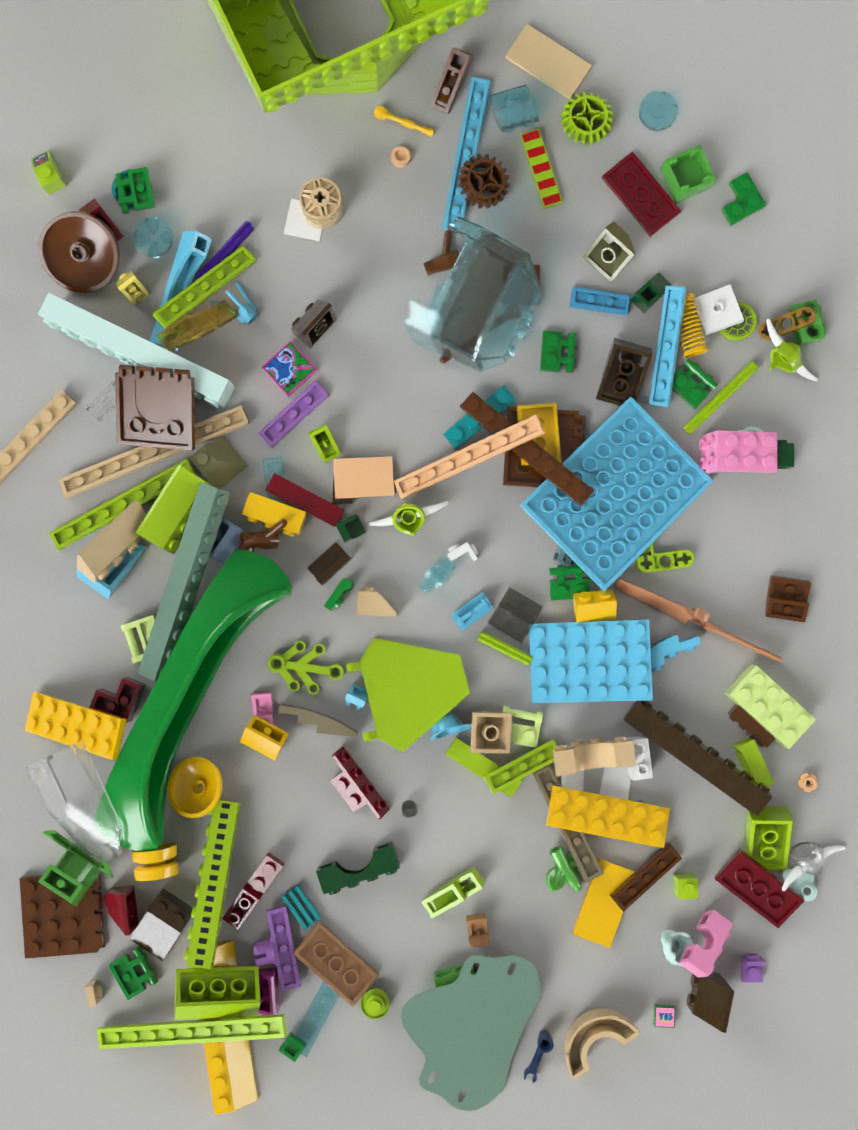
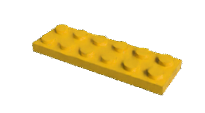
(74, 723)
(608, 816)

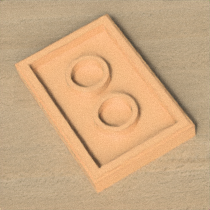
(363, 477)

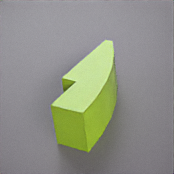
(454, 892)

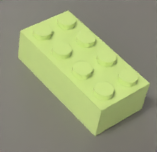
(770, 706)

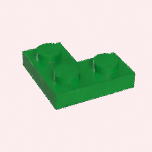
(748, 200)

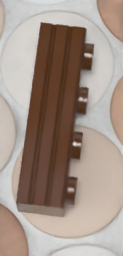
(747, 723)

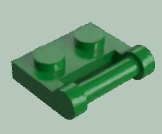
(336, 600)

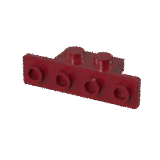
(355, 786)

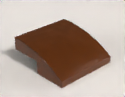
(787, 598)

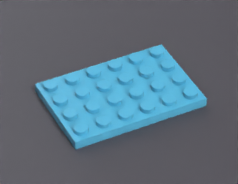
(591, 661)

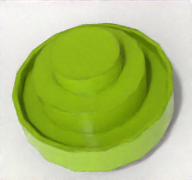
(375, 1003)

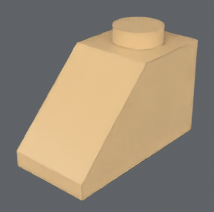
(373, 604)

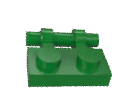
(140, 187)
(551, 351)
(687, 388)
(565, 588)
(128, 976)

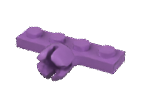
(278, 948)

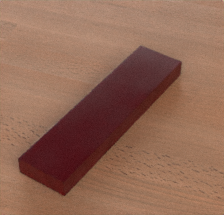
(304, 500)

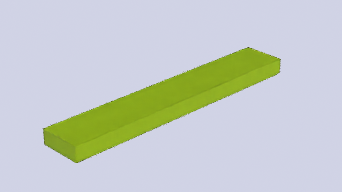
(204, 287)

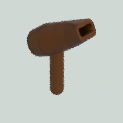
(444, 261)
(265, 539)

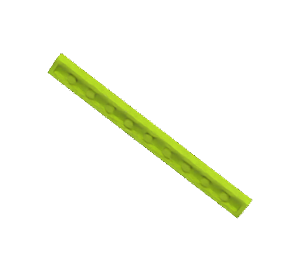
(192, 1031)

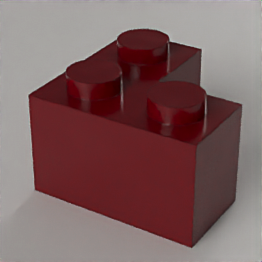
(122, 703)

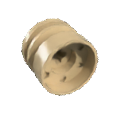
(322, 214)

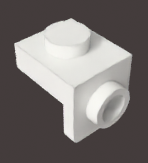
(457, 550)

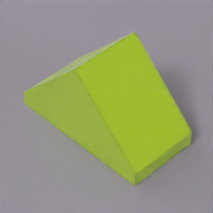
(324, 443)

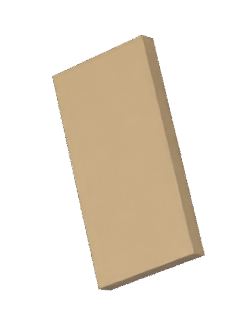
(548, 61)

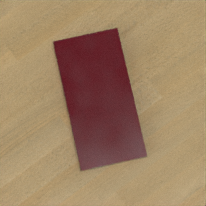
(641, 194)
(759, 888)

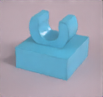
(357, 696)

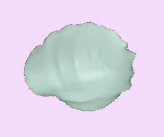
(674, 945)

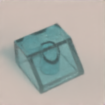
(514, 108)

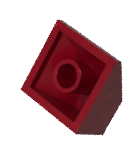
(122, 907)

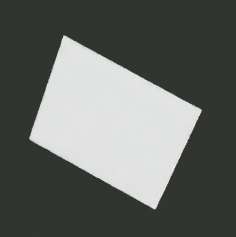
(297, 225)

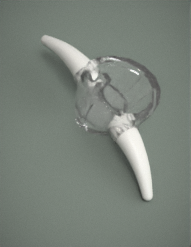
(808, 859)

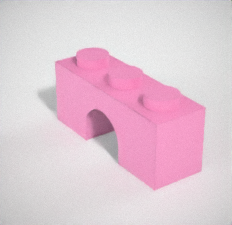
(715, 931)

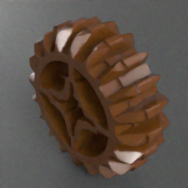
(469, 176)

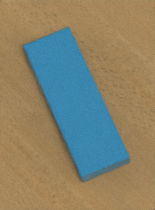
(600, 301)

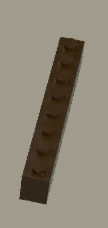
(698, 757)

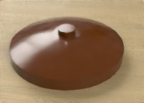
(79, 251)

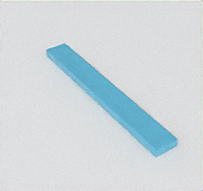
(467, 146)

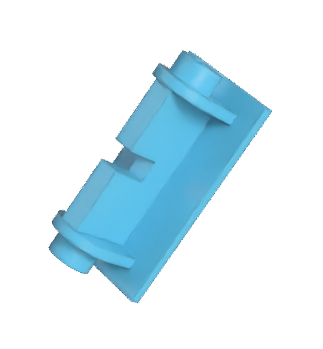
(472, 611)

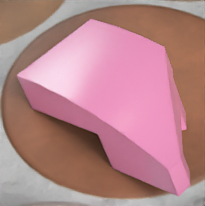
(263, 705)

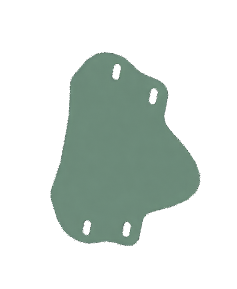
(473, 1028)

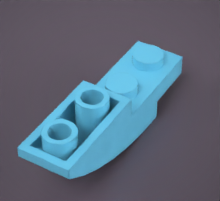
(669, 647)

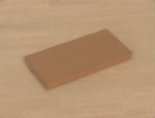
(335, 964)

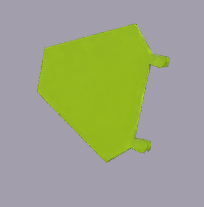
(409, 689)

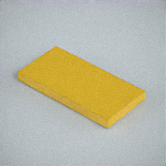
(599, 913)

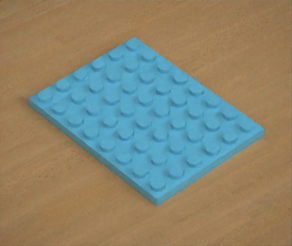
(638, 488)

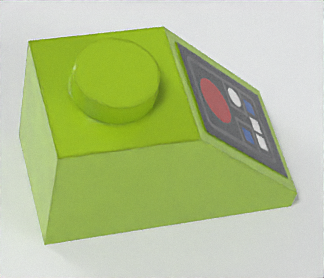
(47, 173)

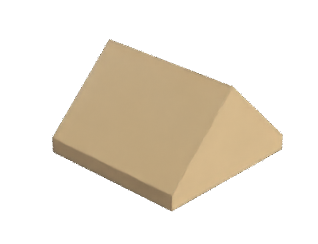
(491, 732)

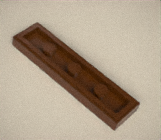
(645, 877)

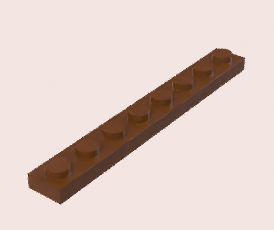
(529, 451)

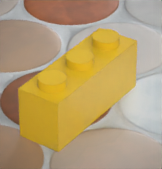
(270, 512)

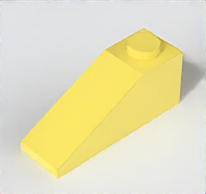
(132, 288)

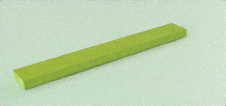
(108, 511)

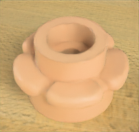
(802, 782)

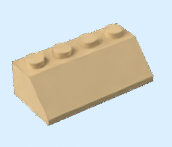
(111, 544)

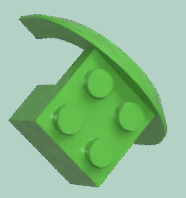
(73, 872)

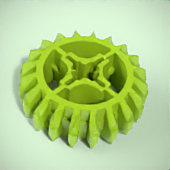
(600, 113)

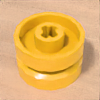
(156, 863)

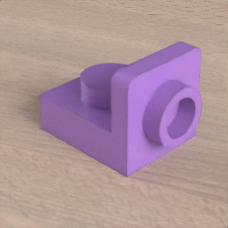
(752, 968)

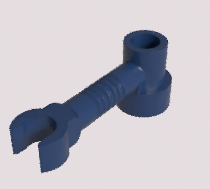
(544, 1046)

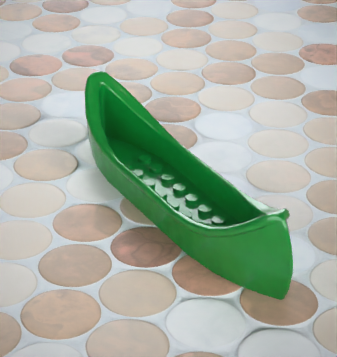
(139, 777)

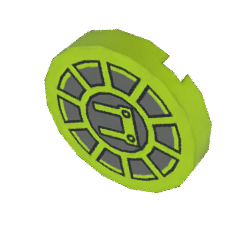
(744, 329)

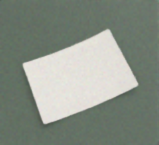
(614, 782)

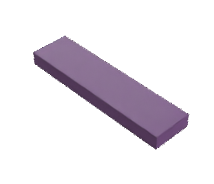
(294, 414)

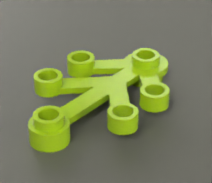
(302, 667)

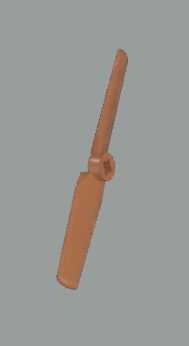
(684, 614)

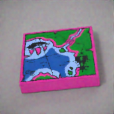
(289, 368)

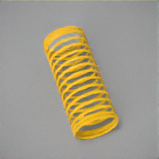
(699, 349)

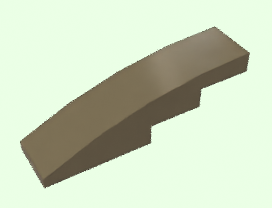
(325, 723)

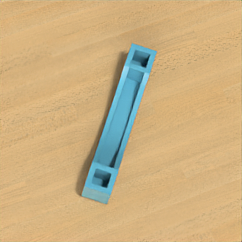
(189, 256)

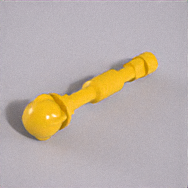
(381, 113)

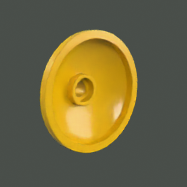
(185, 786)

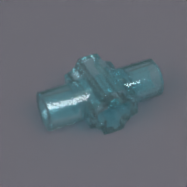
(436, 576)

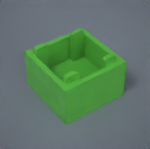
(688, 174)

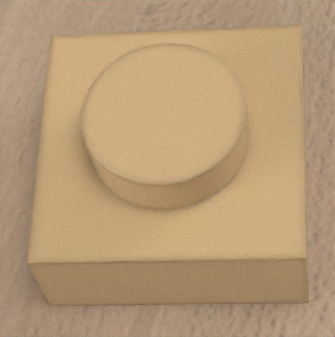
(94, 993)

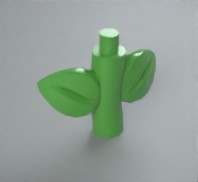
(564, 870)

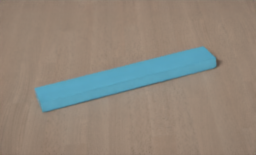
(667, 345)

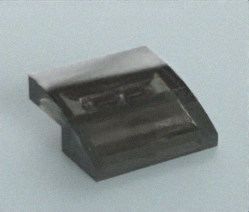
(515, 614)

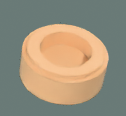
(400, 156)

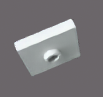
(718, 310)

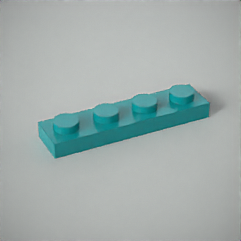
(468, 426)

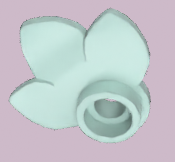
(802, 882)

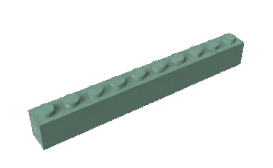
(184, 578)

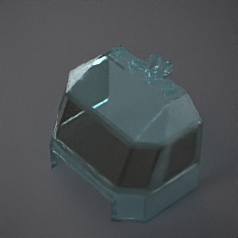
(481, 303)

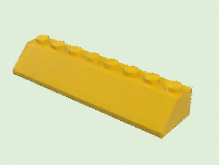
(230, 1061)

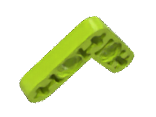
(655, 560)

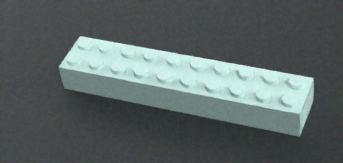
(131, 348)

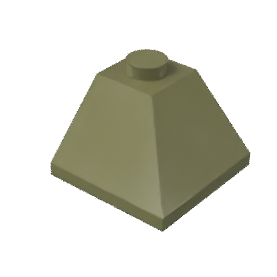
(610, 251)
(218, 462)

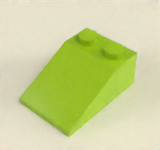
(769, 836)

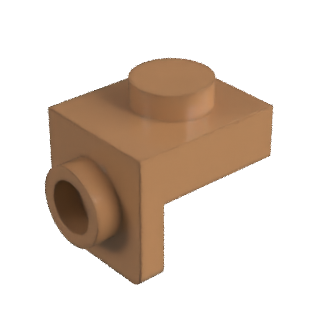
(477, 930)

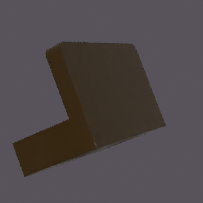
(329, 563)

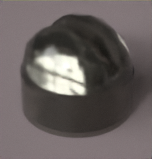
(409, 808)

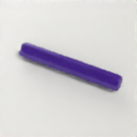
(228, 248)

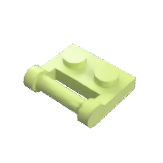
(144, 629)
(525, 734)

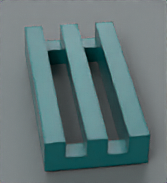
(285, 897)

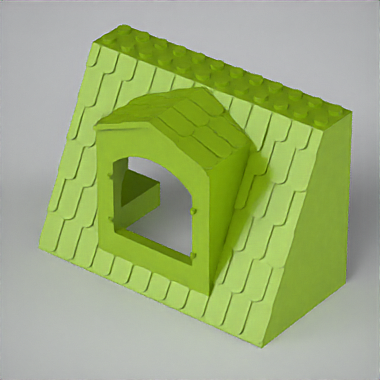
(285, 65)

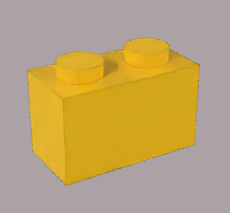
(595, 606)
(264, 737)

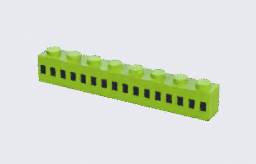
(213, 885)

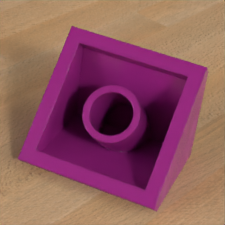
(269, 991)

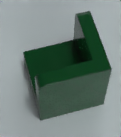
(350, 528)

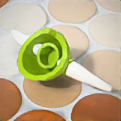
(786, 355)
(409, 517)

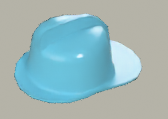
(448, 725)

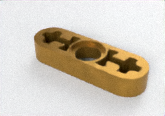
(799, 313)

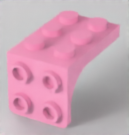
(738, 452)

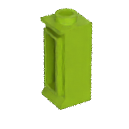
(752, 761)

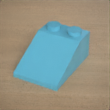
(117, 574)

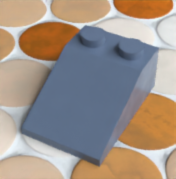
(226, 540)

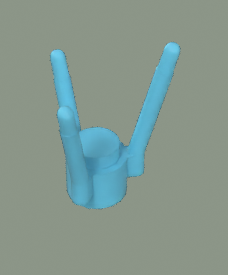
(247, 312)

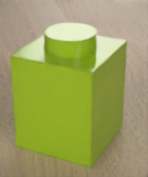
(685, 886)

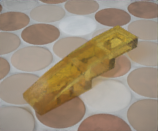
(197, 326)

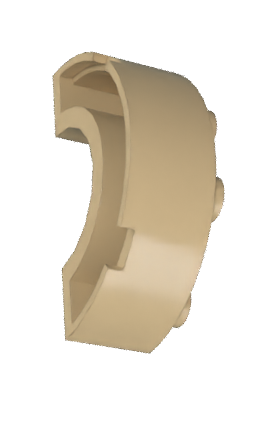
(593, 754)
(591, 1027)

